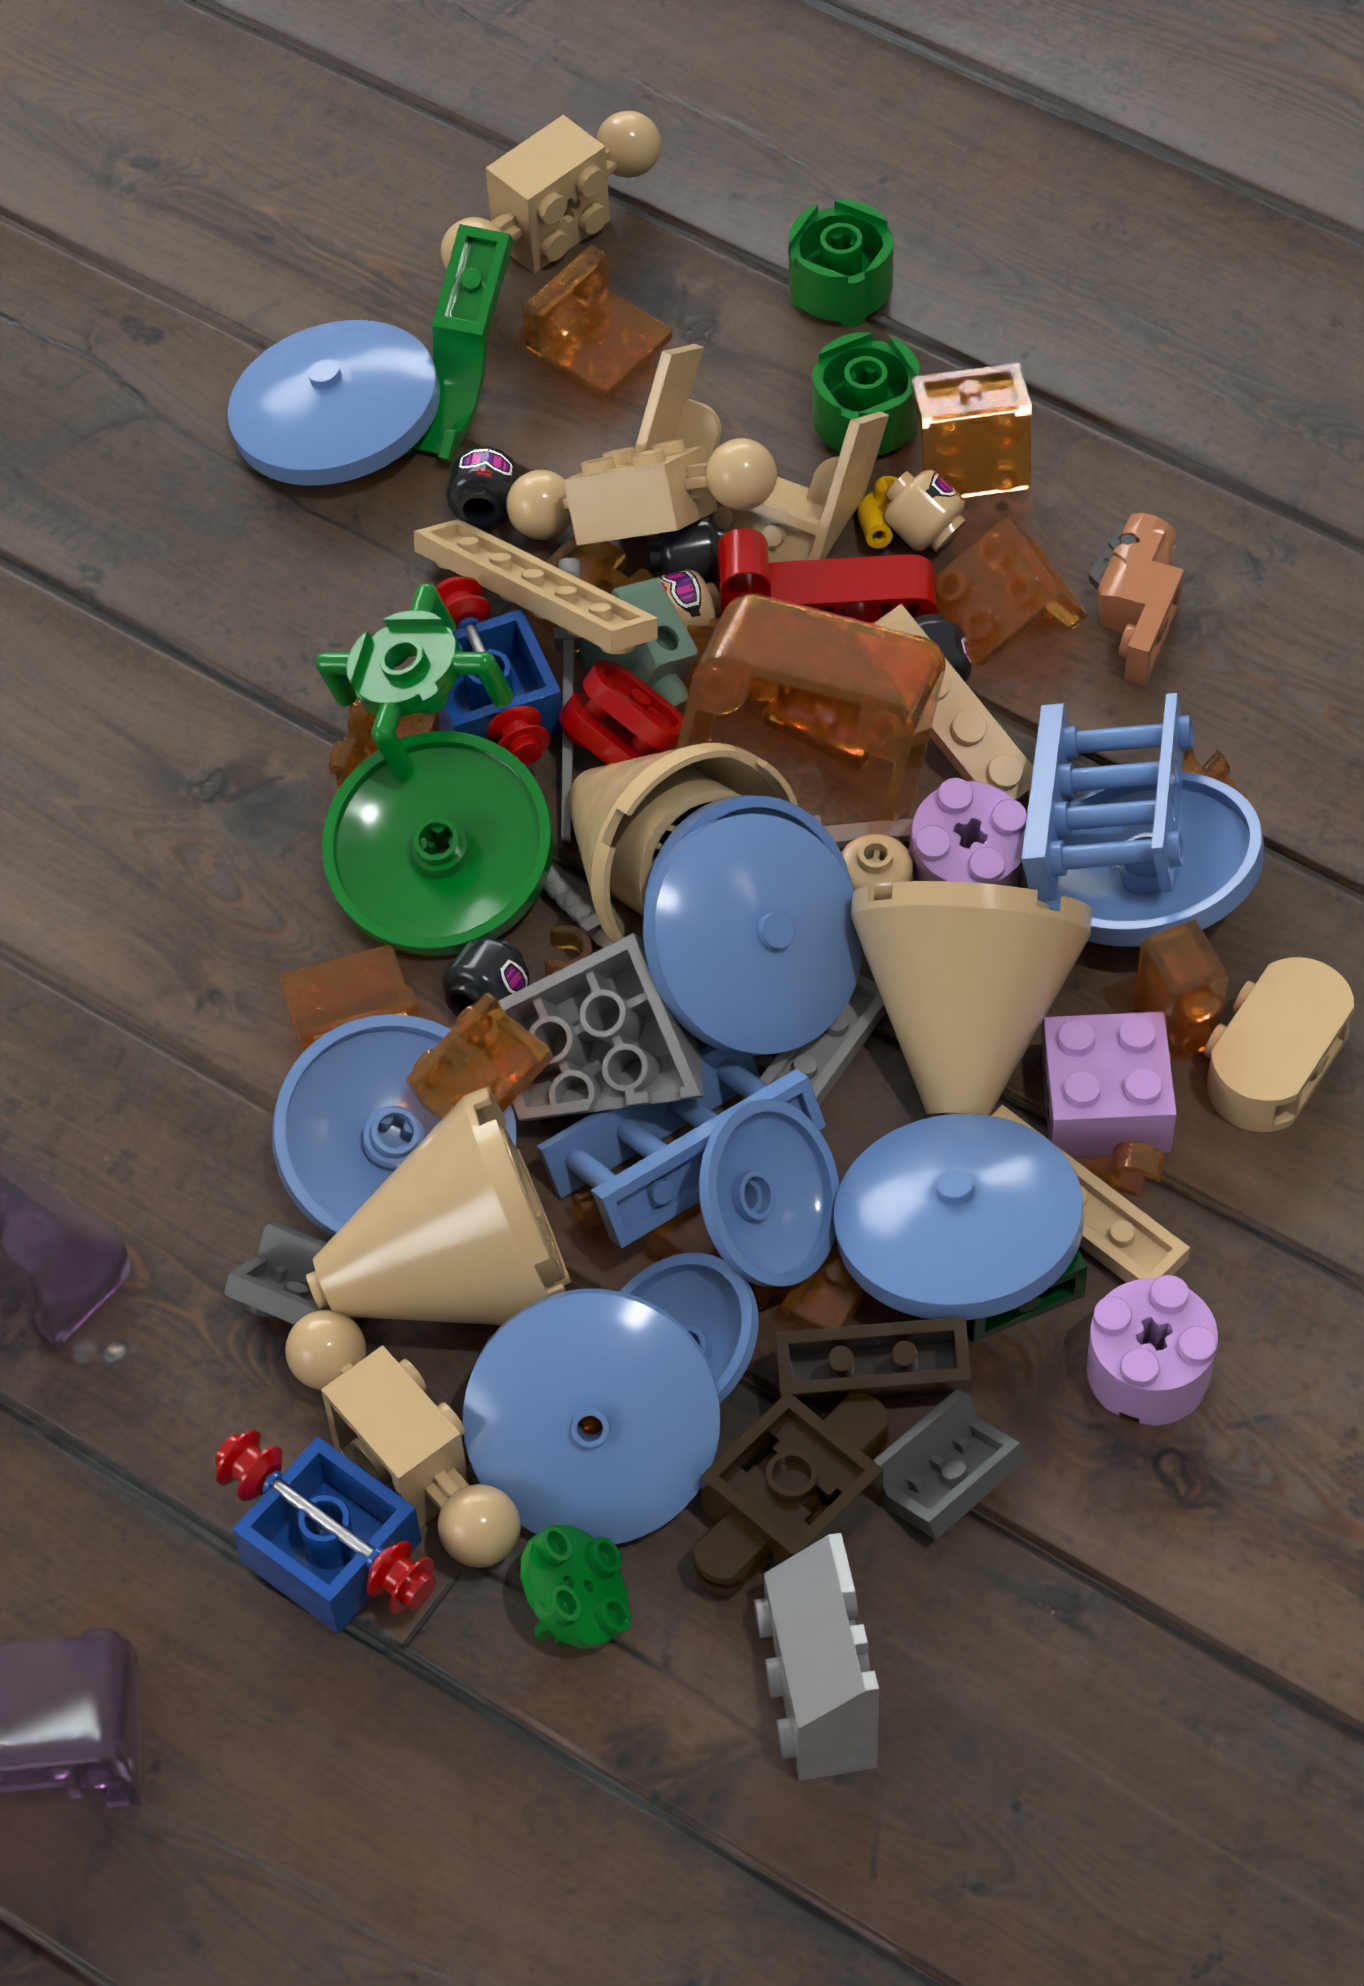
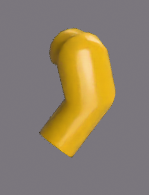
(872, 512)

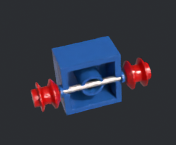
(533, 714)
(324, 1530)

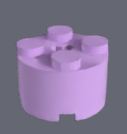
(968, 835)
(1152, 1350)

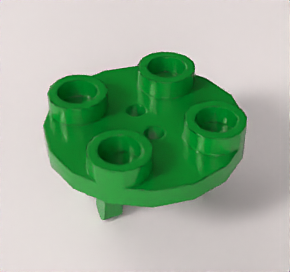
(575, 1587)

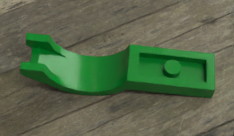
(462, 332)

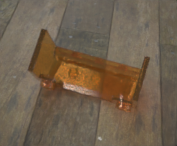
(832, 655)

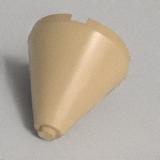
(634, 805)
(967, 979)
(447, 1232)

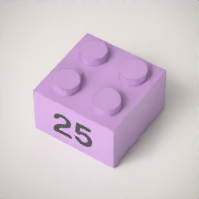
(1107, 1082)

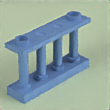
(1057, 780)
(669, 1174)

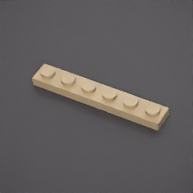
(537, 586)

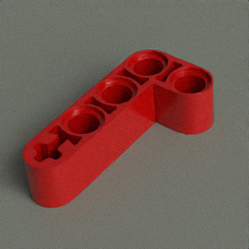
(843, 586)

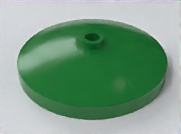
(388, 834)

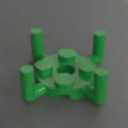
(421, 687)

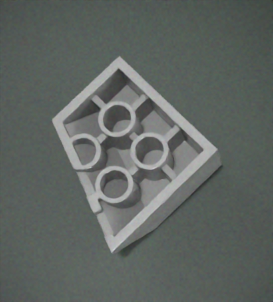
(607, 1038)
(820, 1662)

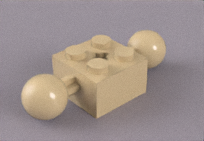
(556, 185)
(642, 491)
(401, 1437)

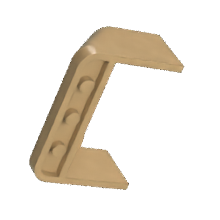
(794, 519)

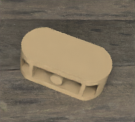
(1278, 1043)

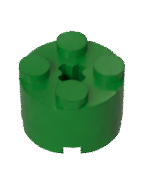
(841, 262)
(862, 378)

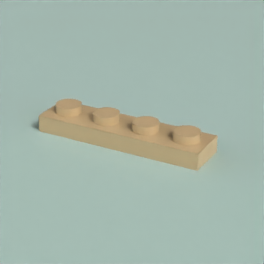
(968, 730)
(1118, 1230)

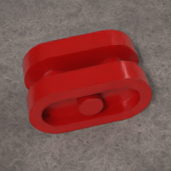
(619, 716)

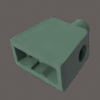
(659, 662)

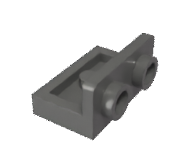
(276, 1278)
(946, 1465)

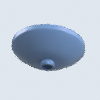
(769, 1193)
(710, 1305)

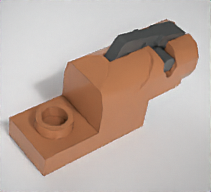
(1138, 590)

